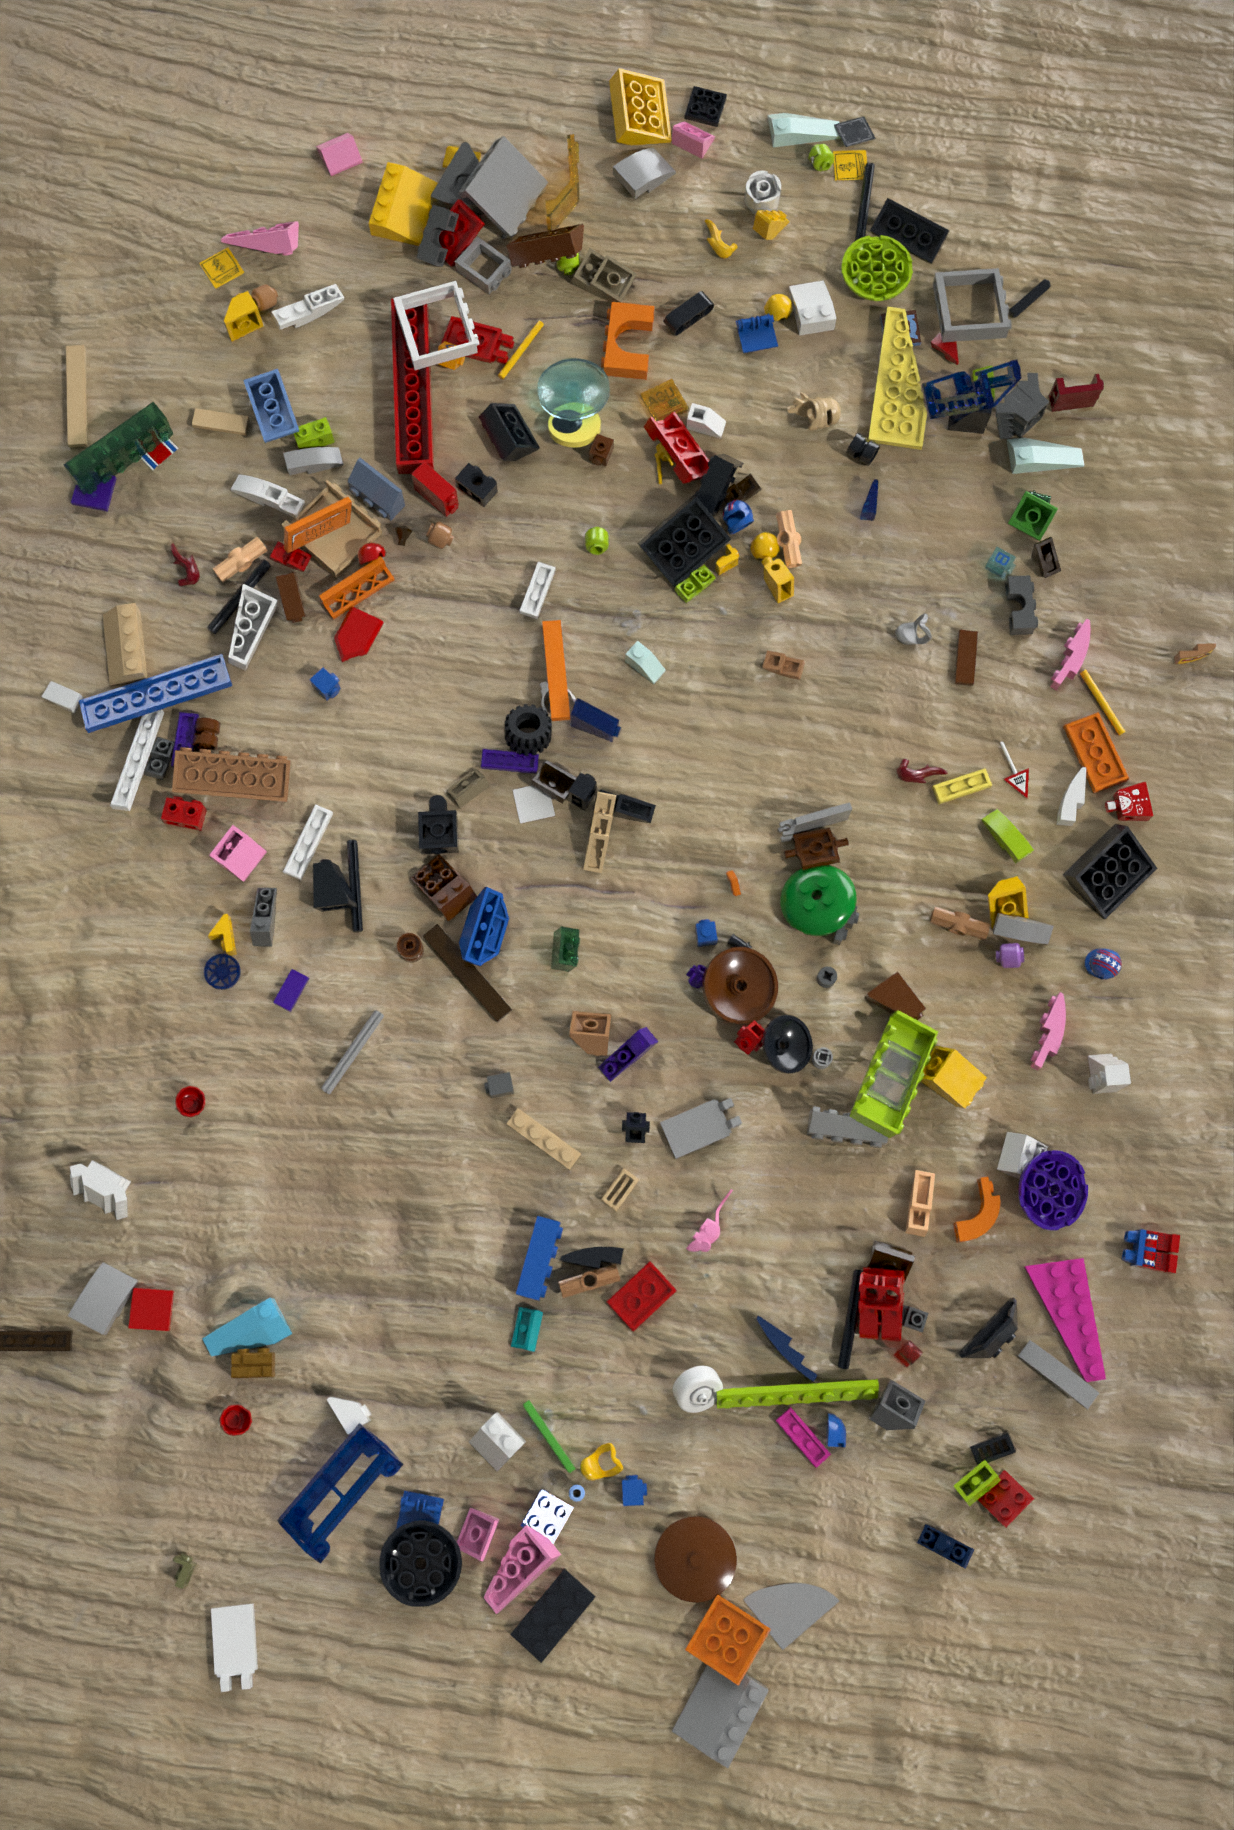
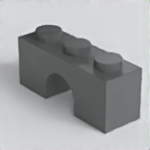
(430, 248)
(1020, 590)

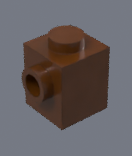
(601, 450)

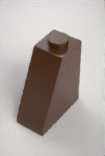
(291, 597)
(896, 995)

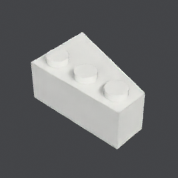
(1107, 1073)

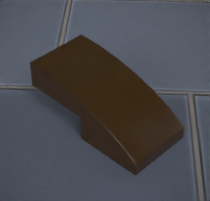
(743, 490)

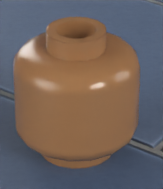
(264, 297)
(439, 535)

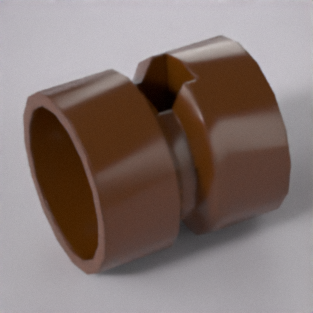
(206, 733)
(410, 947)

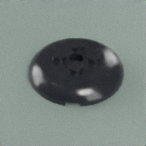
(420, 1585)

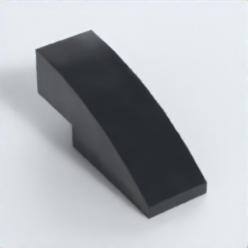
(632, 808)
(593, 1256)

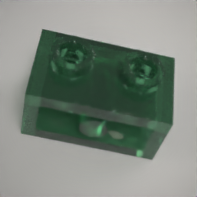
(565, 949)

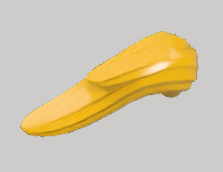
(720, 248)

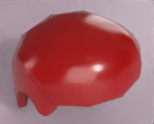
(370, 552)
(190, 1101)
(235, 1420)

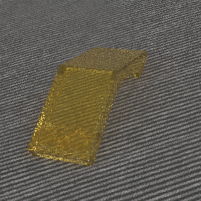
(568, 198)

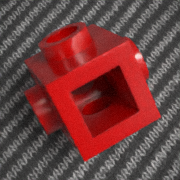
(750, 1038)

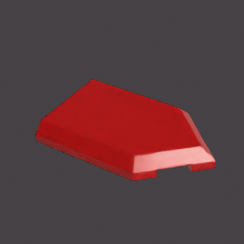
(357, 634)

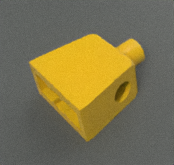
(778, 579)

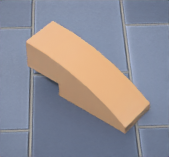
(920, 1203)

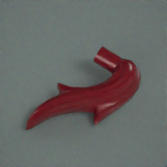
(190, 566)
(917, 776)

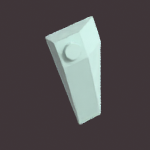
(797, 129)
(1036, 455)

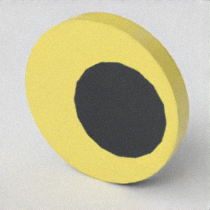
(574, 433)

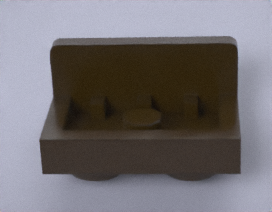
(553, 781)

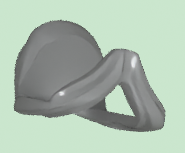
(907, 632)

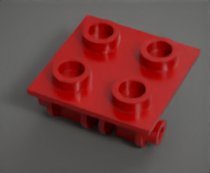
(1006, 1499)

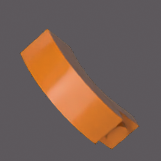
(986, 1217)

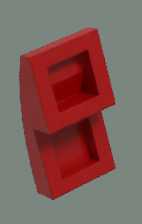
(296, 559)

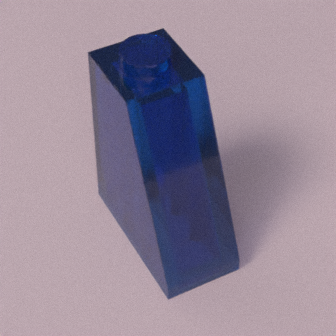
(594, 721)

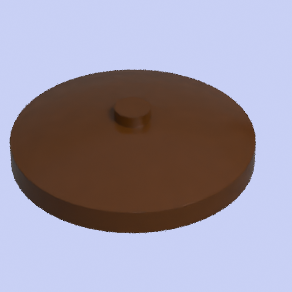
(740, 985)
(695, 1559)

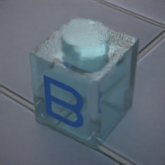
(1001, 563)

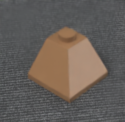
(591, 1032)

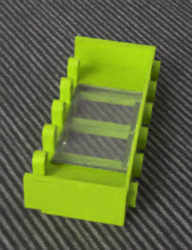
(894, 1074)

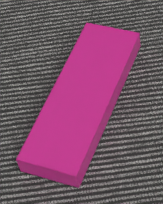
(803, 1437)

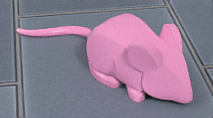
(708, 1232)

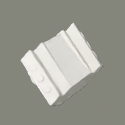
(100, 1187)

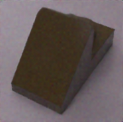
(1047, 557)

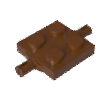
(816, 848)

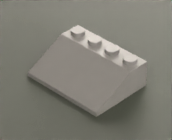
(720, 1714)

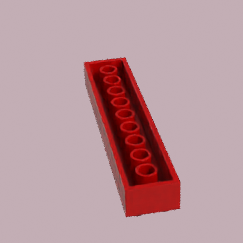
(412, 393)

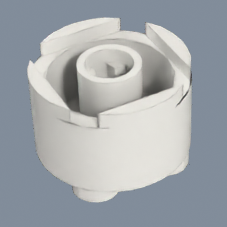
(762, 192)

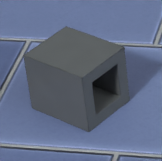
(499, 1085)

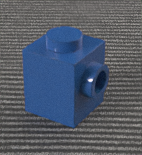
(326, 683)
(706, 933)
(633, 1490)

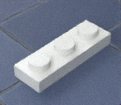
(537, 590)

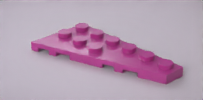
(1069, 1304)

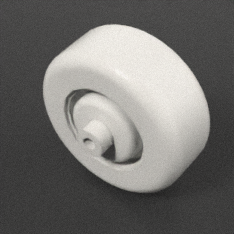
(697, 1389)

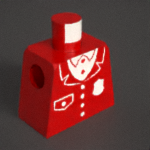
(1131, 803)

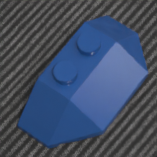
(484, 927)

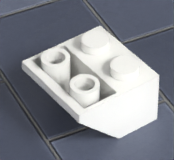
(1017, 1152)

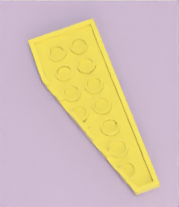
(898, 401)

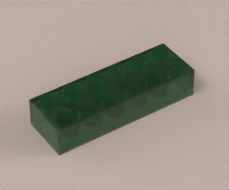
(119, 449)

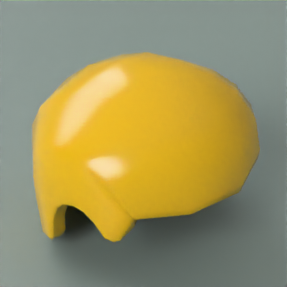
(778, 306)
(765, 545)

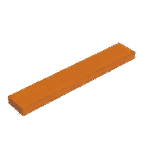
(556, 670)

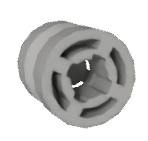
(820, 1056)

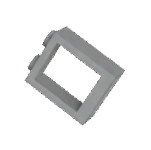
(469, 256)

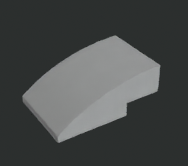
(642, 171)
(103, 1298)

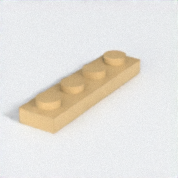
(543, 1139)

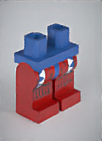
(1145, 1247)

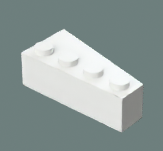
(251, 622)

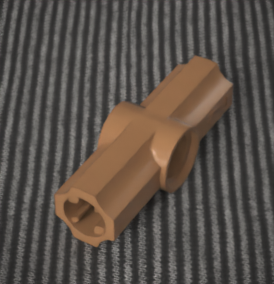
(959, 923)
(576, 1285)

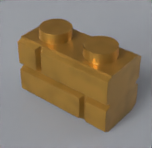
(253, 1364)

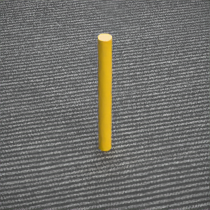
(520, 350)
(1102, 702)

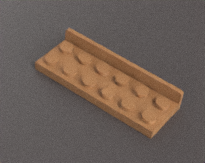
(231, 775)

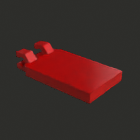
(489, 338)

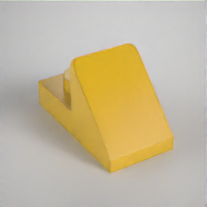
(224, 930)

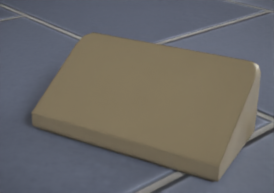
(468, 787)

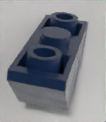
(945, 1546)

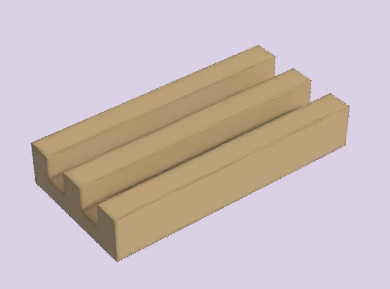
(610, 1203)

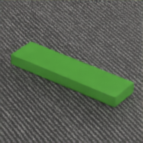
(552, 1441)

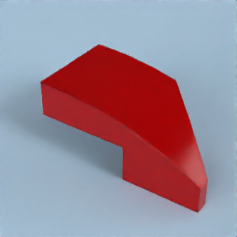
(948, 348)

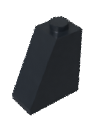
(970, 422)
(330, 888)

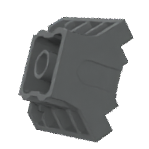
(1021, 408)

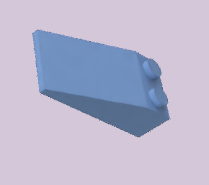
(271, 405)

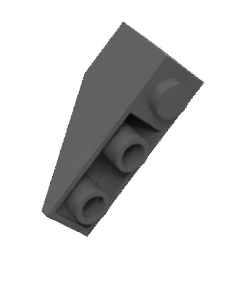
(263, 917)

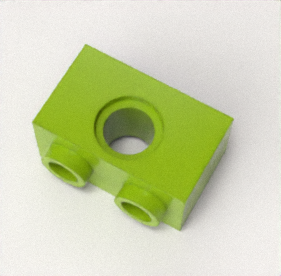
(314, 434)
(977, 1483)

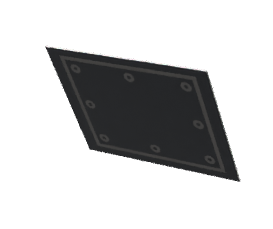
(854, 131)

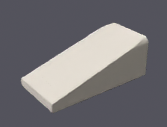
(62, 696)

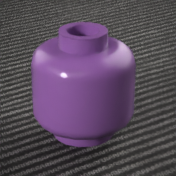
(1010, 955)

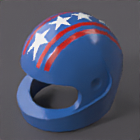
(737, 516)
(1104, 963)

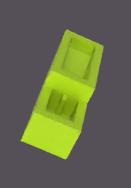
(1007, 836)

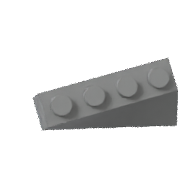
(841, 1128)

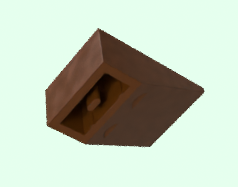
(444, 887)

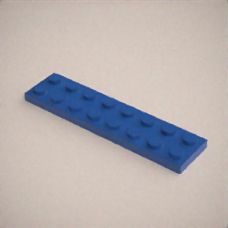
(155, 693)

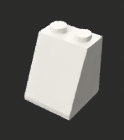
(497, 1441)

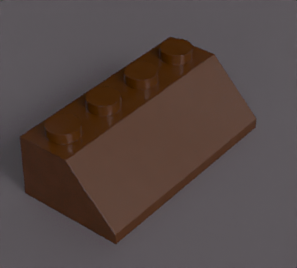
(546, 245)

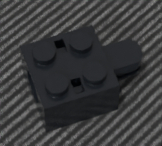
(439, 828)

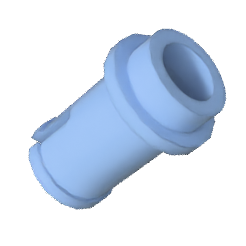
(576, 1498)

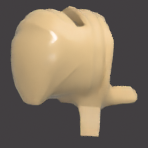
(819, 411)

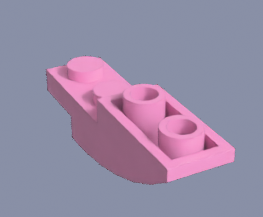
(1075, 654)
(1053, 1025)

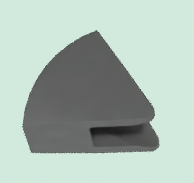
(453, 179)

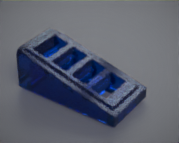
(870, 506)

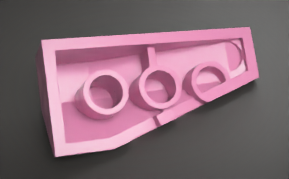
(276, 240)
(524, 1562)

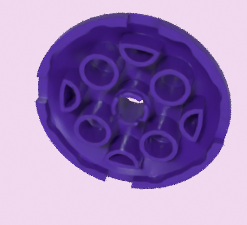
(1067, 1195)

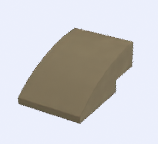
(603, 277)

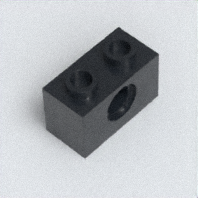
(482, 493)
(583, 791)

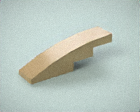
(599, 832)

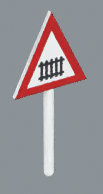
(1018, 780)

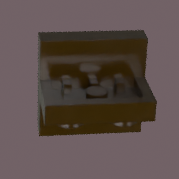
(890, 1257)

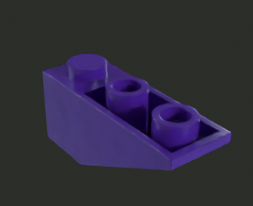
(628, 1053)

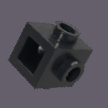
(635, 1127)

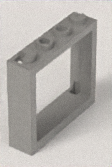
(976, 331)

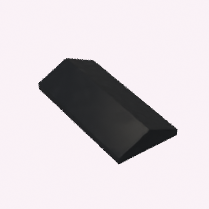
(911, 229)

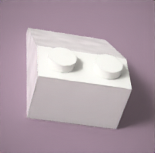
(812, 308)

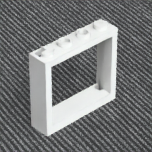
(428, 296)

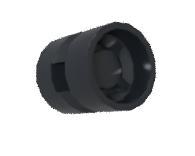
(863, 449)

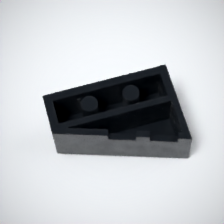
(717, 481)

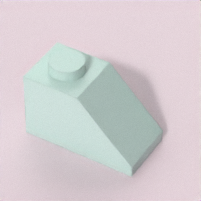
(644, 662)

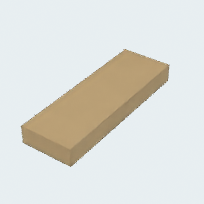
(220, 421)

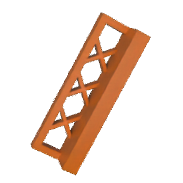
(355, 581)

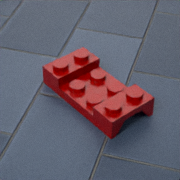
(681, 446)

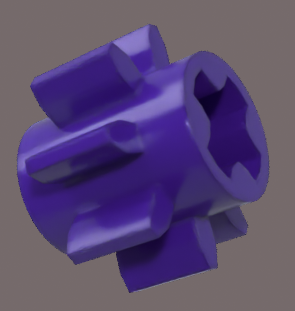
(696, 976)

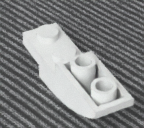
(309, 309)
(268, 493)

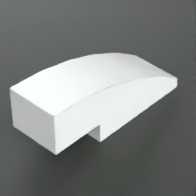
(1073, 799)

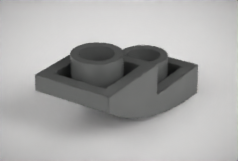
(160, 758)
(841, 934)
(913, 1318)

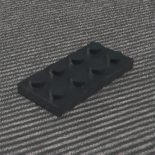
(553, 1615)

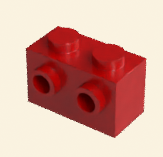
(184, 813)

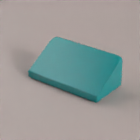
(527, 1329)

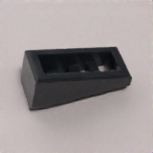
(1011, 1448)

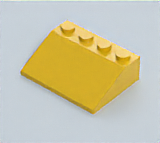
(639, 108)
(402, 205)

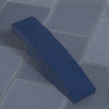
(780, 1342)

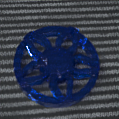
(222, 971)

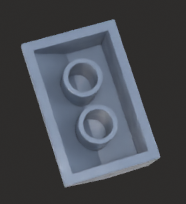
(375, 490)

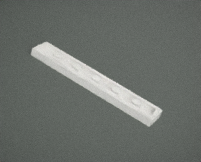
(136, 761)

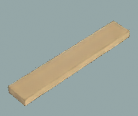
(76, 396)

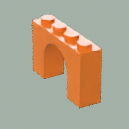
(622, 318)

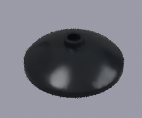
(794, 1041)

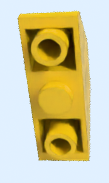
(769, 223)

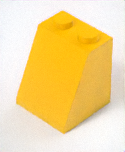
(952, 1076)

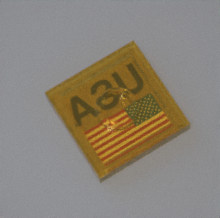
(664, 400)

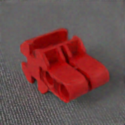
(890, 1305)

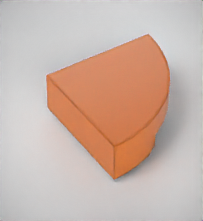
(734, 883)

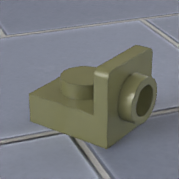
(184, 1574)

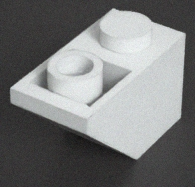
(705, 421)

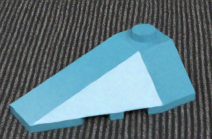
(252, 1329)

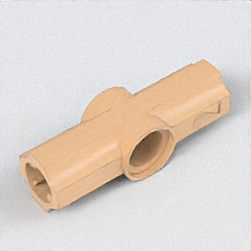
(789, 539)
(239, 559)

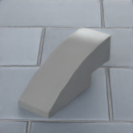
(312, 459)
(1022, 929)

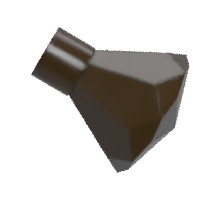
(402, 533)

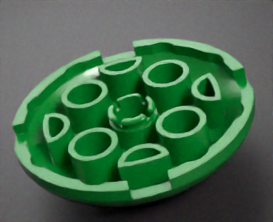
(821, 915)

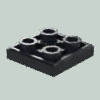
(705, 106)

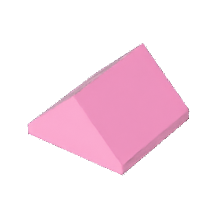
(691, 139)
(339, 154)
(477, 1533)

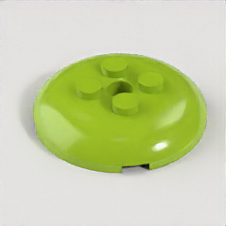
(879, 254)

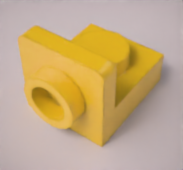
(727, 562)

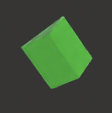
(1033, 515)

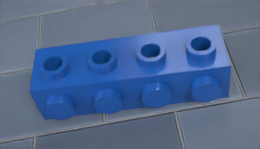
(538, 1258)

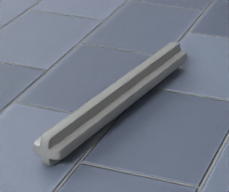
(352, 1052)

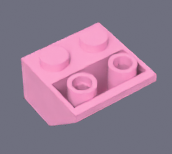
(237, 853)

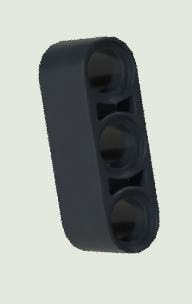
(688, 313)

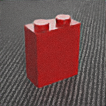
(435, 489)

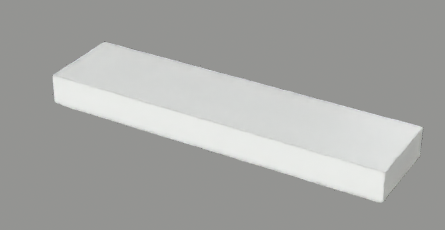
(308, 842)

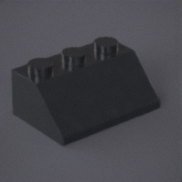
(508, 431)

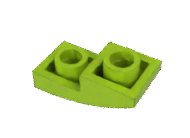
(695, 584)

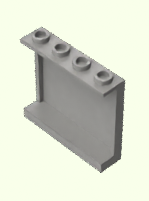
(504, 186)

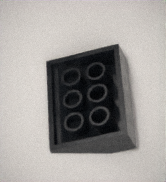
(684, 541)
(1110, 870)

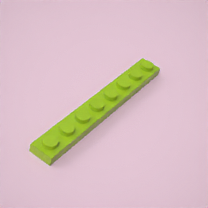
(798, 1393)

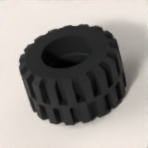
(528, 717)

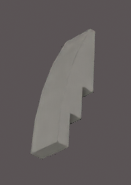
(1058, 1374)

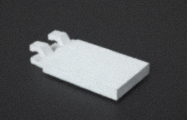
(234, 1644)

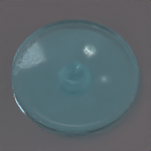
(573, 389)

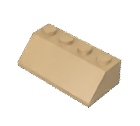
(124, 644)

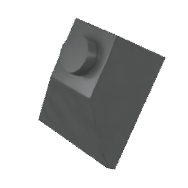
(897, 1408)

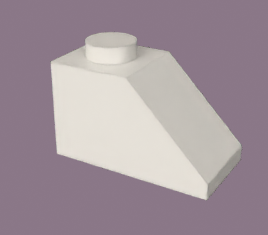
(349, 1413)

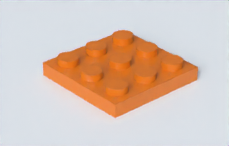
(728, 1639)

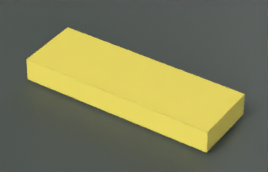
(961, 786)

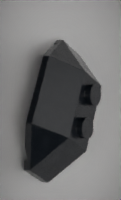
(993, 1334)

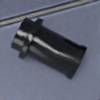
(735, 941)

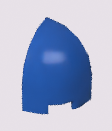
(835, 1431)

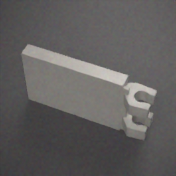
(813, 821)
(699, 1127)

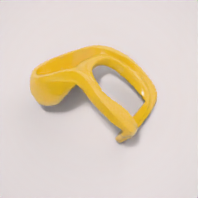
(590, 1466)

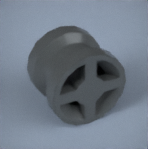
(824, 980)

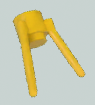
(664, 455)

